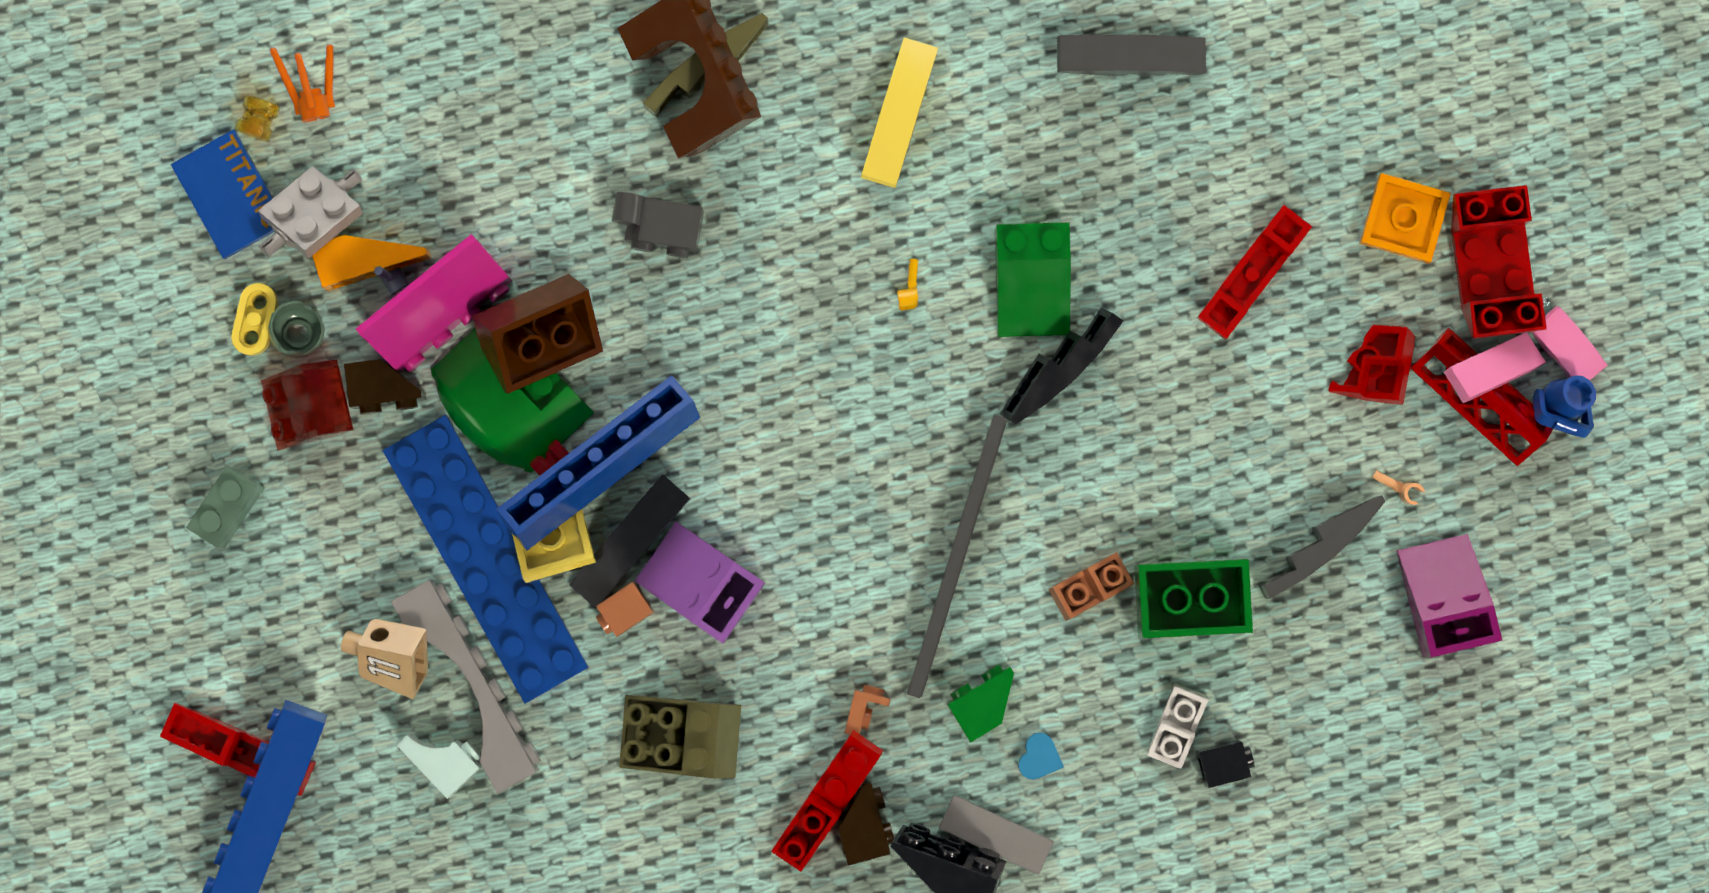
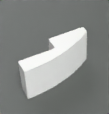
(1177, 725)

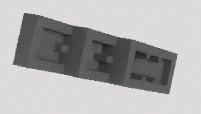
(1131, 55)
(1331, 537)

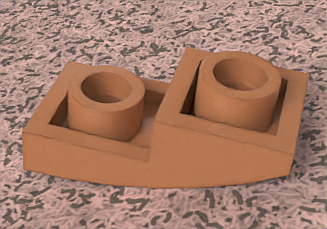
(1091, 586)

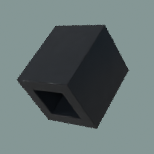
(1225, 763)

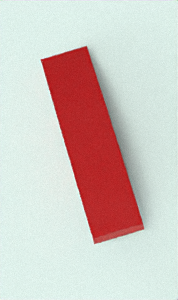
(217, 741)

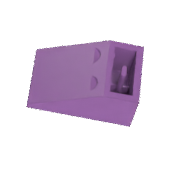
(700, 582)

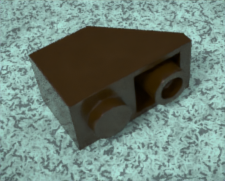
(376, 385)
(862, 828)

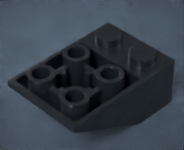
(946, 863)

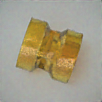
(254, 126)

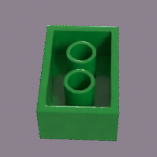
(1193, 598)

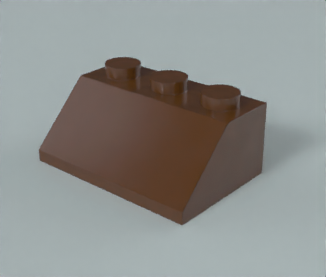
(539, 332)

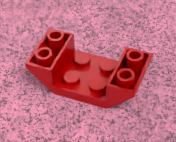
(1495, 262)

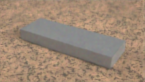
(996, 833)

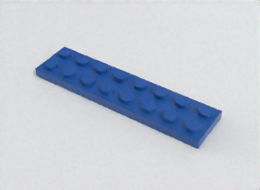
(484, 559)

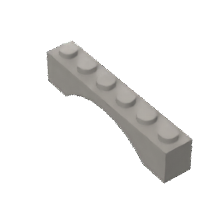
(503, 750)

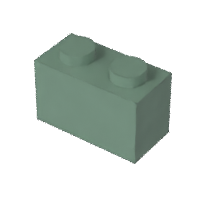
(225, 507)

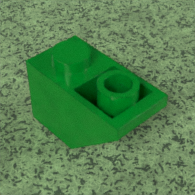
(984, 705)

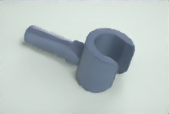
(392, 279)

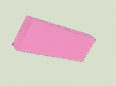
(1494, 367)

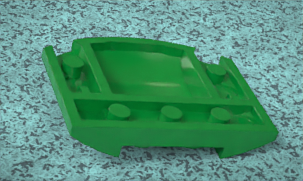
(501, 424)

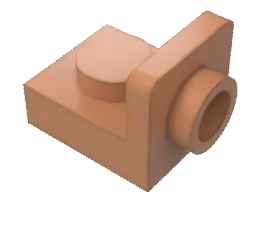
(859, 715)

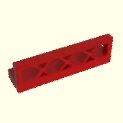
(1504, 400)

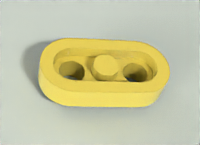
(252, 319)

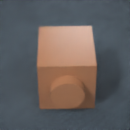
(623, 610)

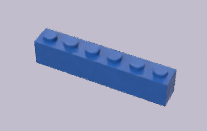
(598, 463)
(268, 800)

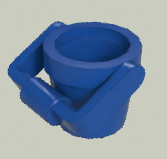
(1564, 403)

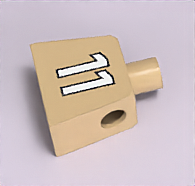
(390, 655)

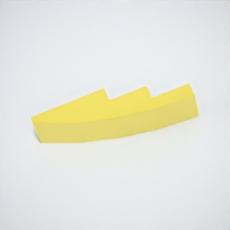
(899, 112)

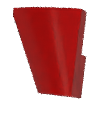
(1380, 366)

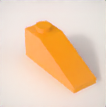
(355, 258)

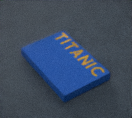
(226, 192)

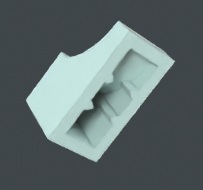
(444, 766)

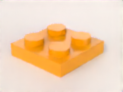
(1404, 218)

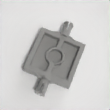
(310, 212)

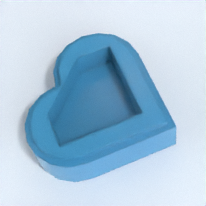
(1040, 757)

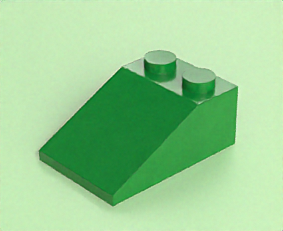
(1033, 279)

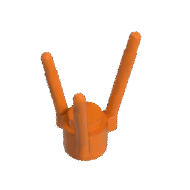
(311, 101)

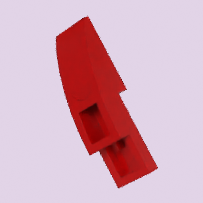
(827, 800)

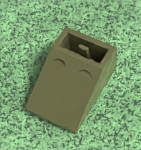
(680, 736)

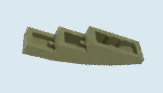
(691, 73)

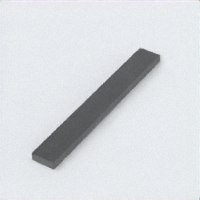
(957, 556)

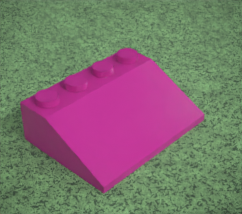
(435, 305)

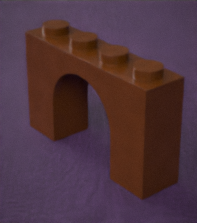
(726, 99)

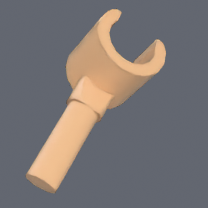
(1398, 486)

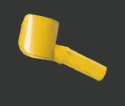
(909, 297)

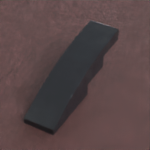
(1049, 377)
(630, 541)

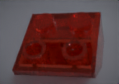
(306, 404)

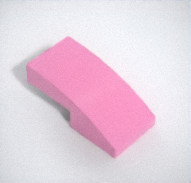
(1569, 346)

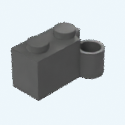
(658, 224)

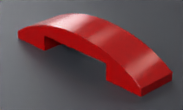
(1254, 272)

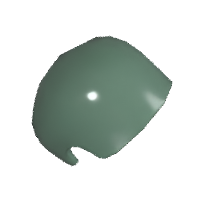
(289, 339)

